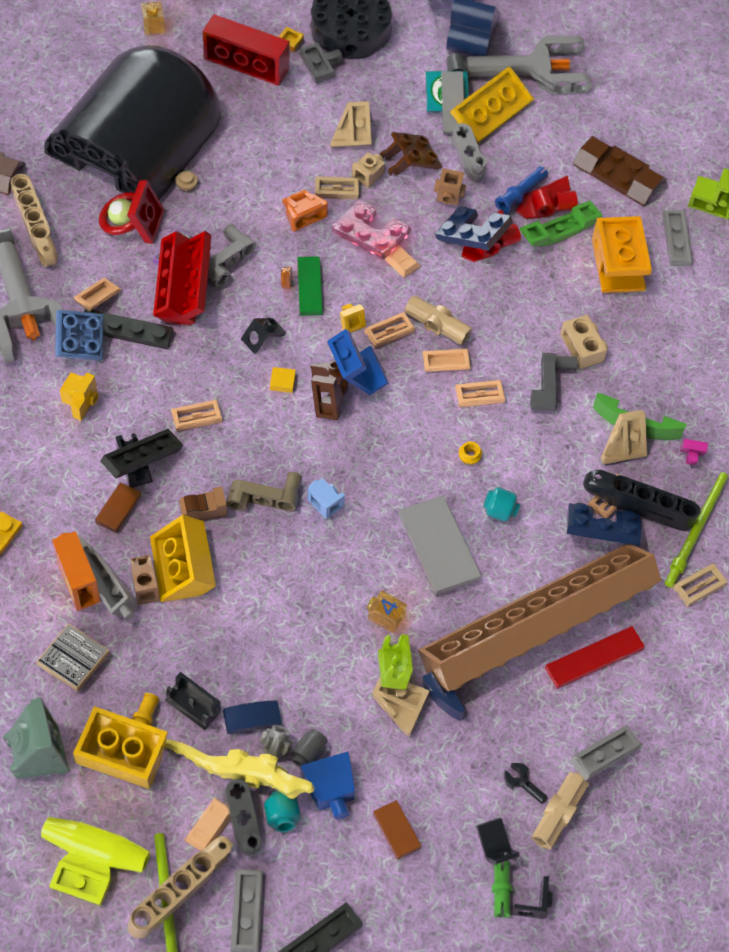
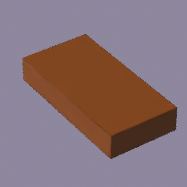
(118, 507)
(397, 830)

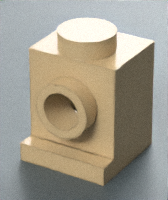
(368, 169)

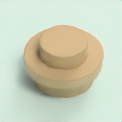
(186, 180)

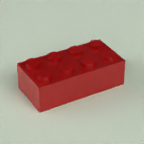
(246, 49)

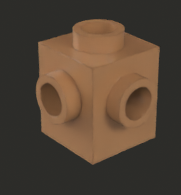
(450, 187)

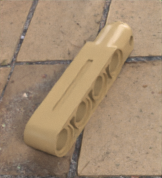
(34, 219)
(211, 856)

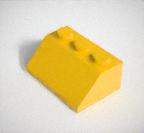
(182, 559)
(121, 747)

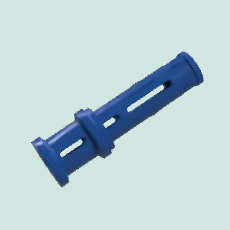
(516, 194)

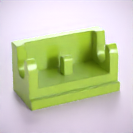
(395, 663)

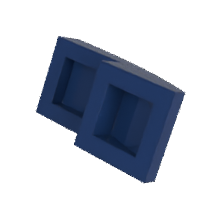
(446, 701)
(251, 716)

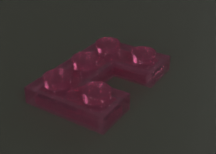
(354, 228)

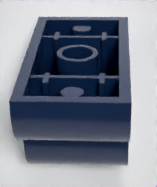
(472, 27)

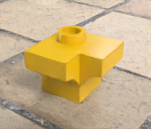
(79, 393)

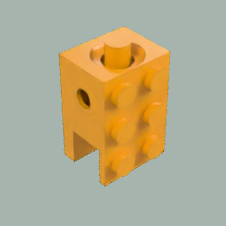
(621, 254)

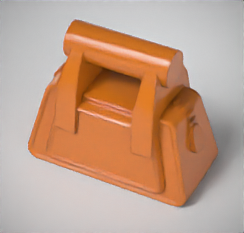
(304, 209)

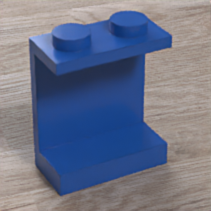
(357, 367)

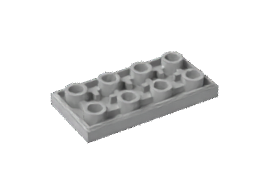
(439, 545)

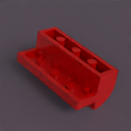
(182, 278)

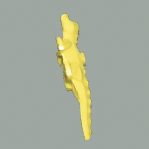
(242, 766)

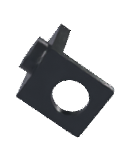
(264, 328)
(495, 841)
(544, 901)

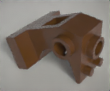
(328, 378)

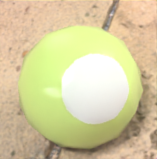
(118, 212)

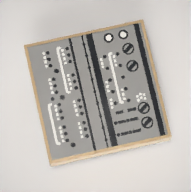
(72, 657)

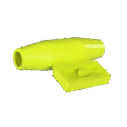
(91, 853)

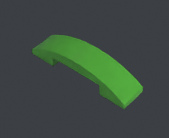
(561, 228)
(667, 430)

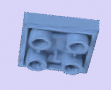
(79, 335)

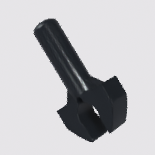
(523, 782)

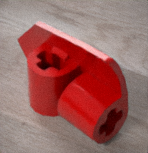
(548, 200)
(511, 236)

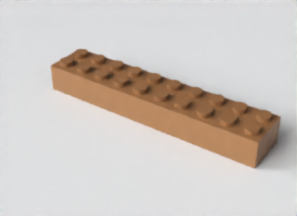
(539, 616)

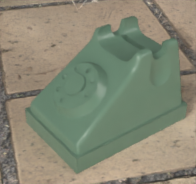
(36, 743)

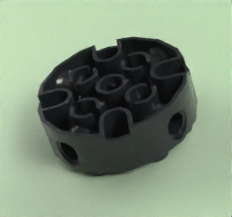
(351, 26)

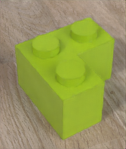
(711, 195)

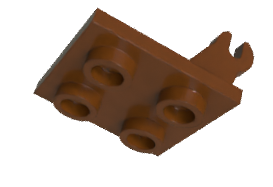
(416, 153)

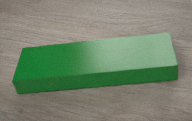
(309, 286)

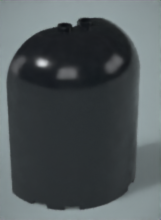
(139, 120)

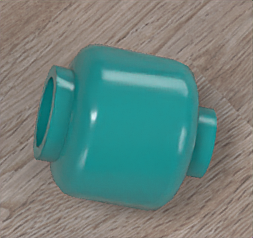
(501, 504)
(282, 812)

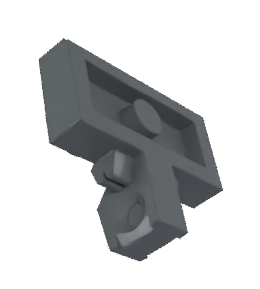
(320, 63)

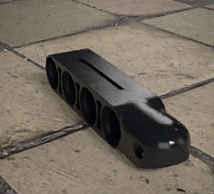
(643, 499)

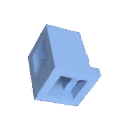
(325, 498)

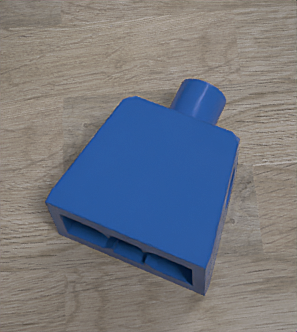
(332, 783)

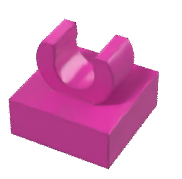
(693, 449)

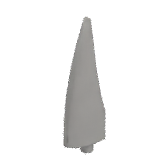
(110, 587)

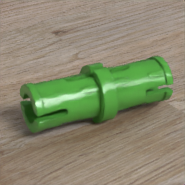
(502, 889)

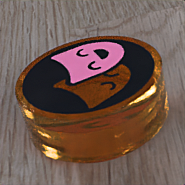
(286, 277)

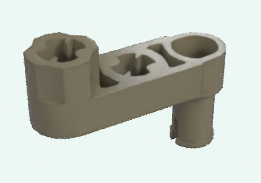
(284, 499)

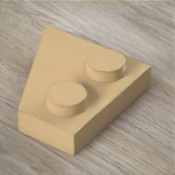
(354, 126)
(627, 438)
(401, 704)

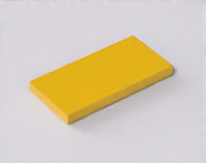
(493, 104)

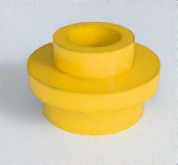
(470, 447)

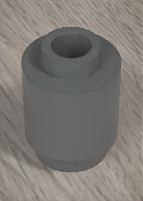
(309, 748)

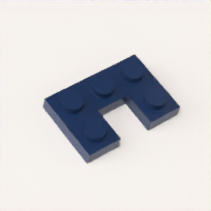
(460, 231)
(624, 530)

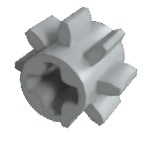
(276, 741)

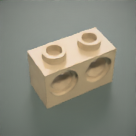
(580, 337)

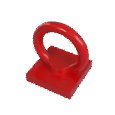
(144, 213)

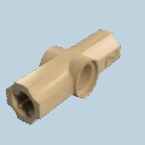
(438, 319)
(560, 810)

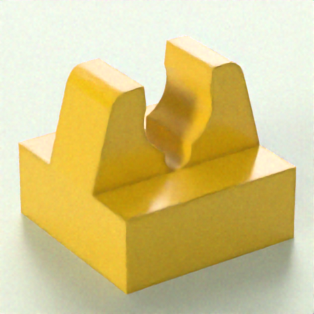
(352, 317)

